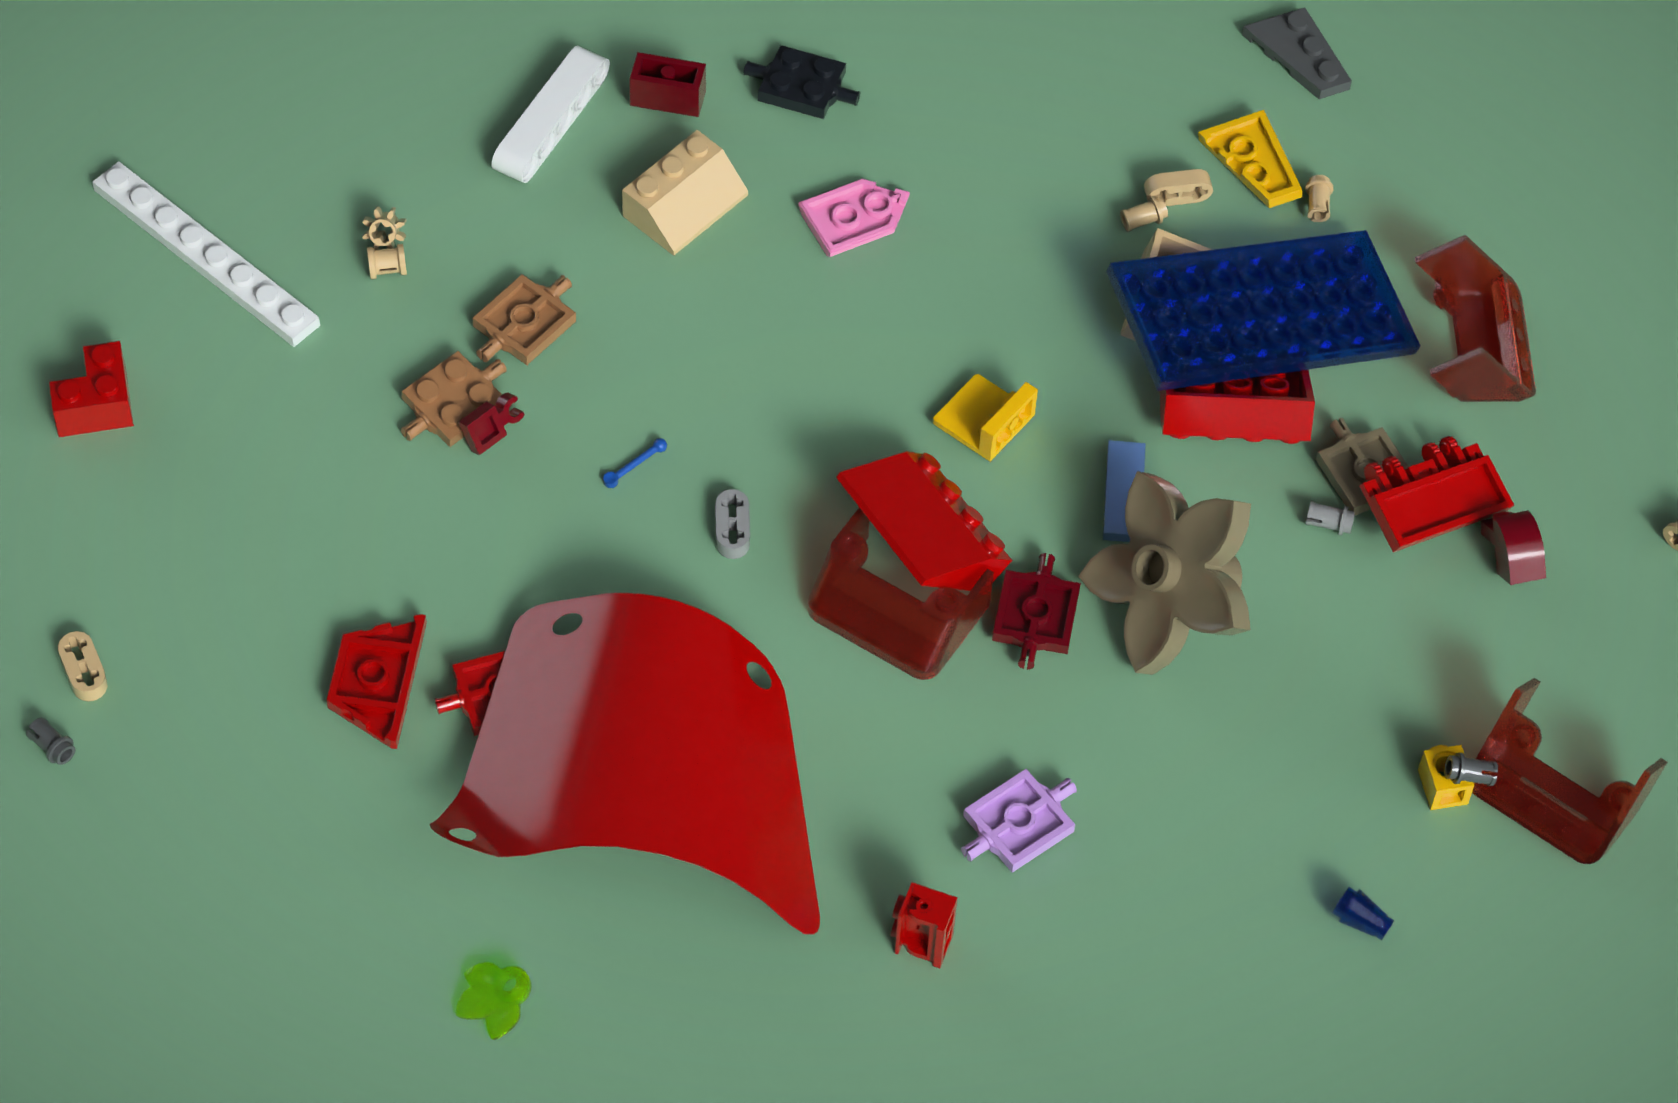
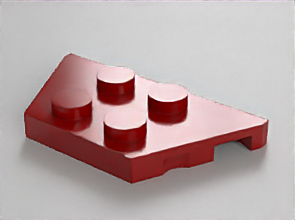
(376, 677)

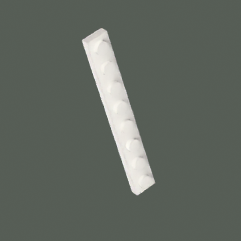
(206, 254)

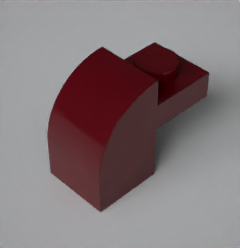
(1517, 546)

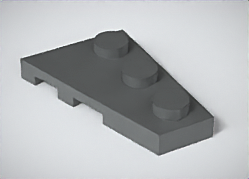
(1303, 50)

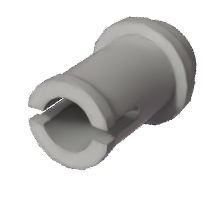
(1330, 517)

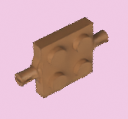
(524, 319)
(448, 396)

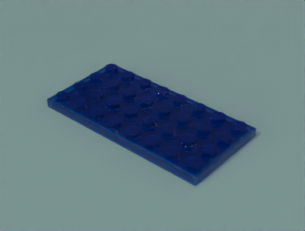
(1262, 309)

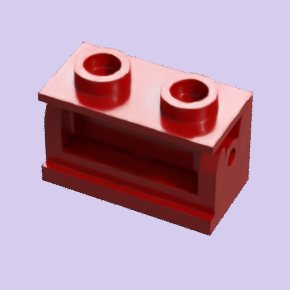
(924, 923)

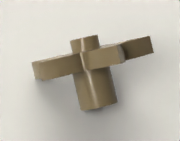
(1173, 571)

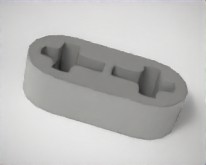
(740, 523)

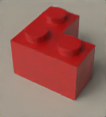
(94, 400)

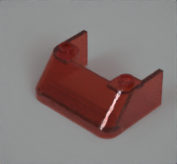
(1487, 324)
(886, 619)
(1548, 800)

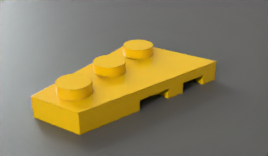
(1255, 157)

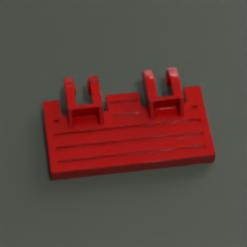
(1434, 495)

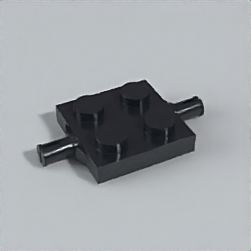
(802, 82)

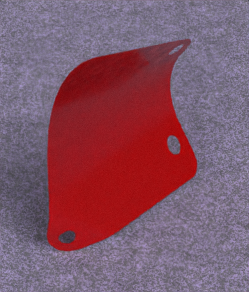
(642, 743)

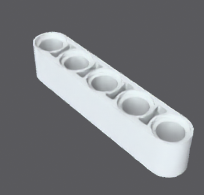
(550, 114)

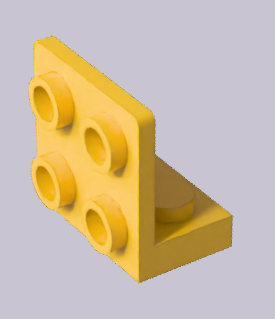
(986, 415)

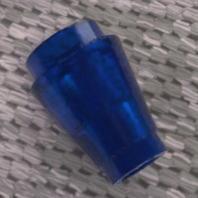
(1362, 913)

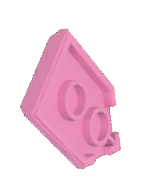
(853, 215)

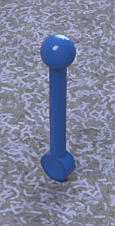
(611, 478)

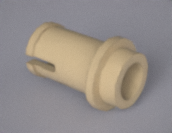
(1319, 191)
(1145, 213)

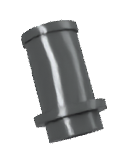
(58, 747)
(1460, 768)

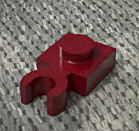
(487, 422)

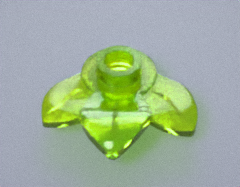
(489, 999)

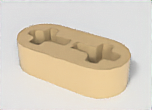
(1180, 187)
(89, 663)

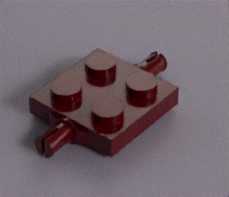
(1036, 611)

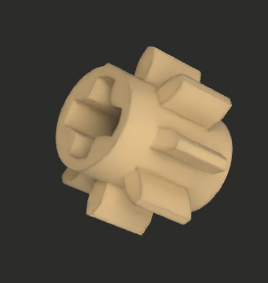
(388, 219)

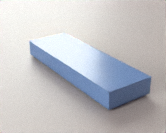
(1122, 464)

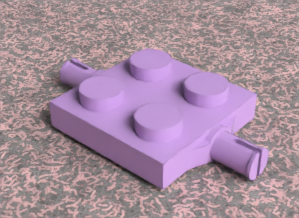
(1019, 820)

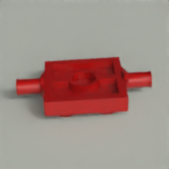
(474, 688)

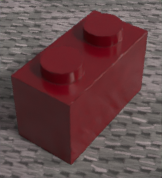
(667, 84)

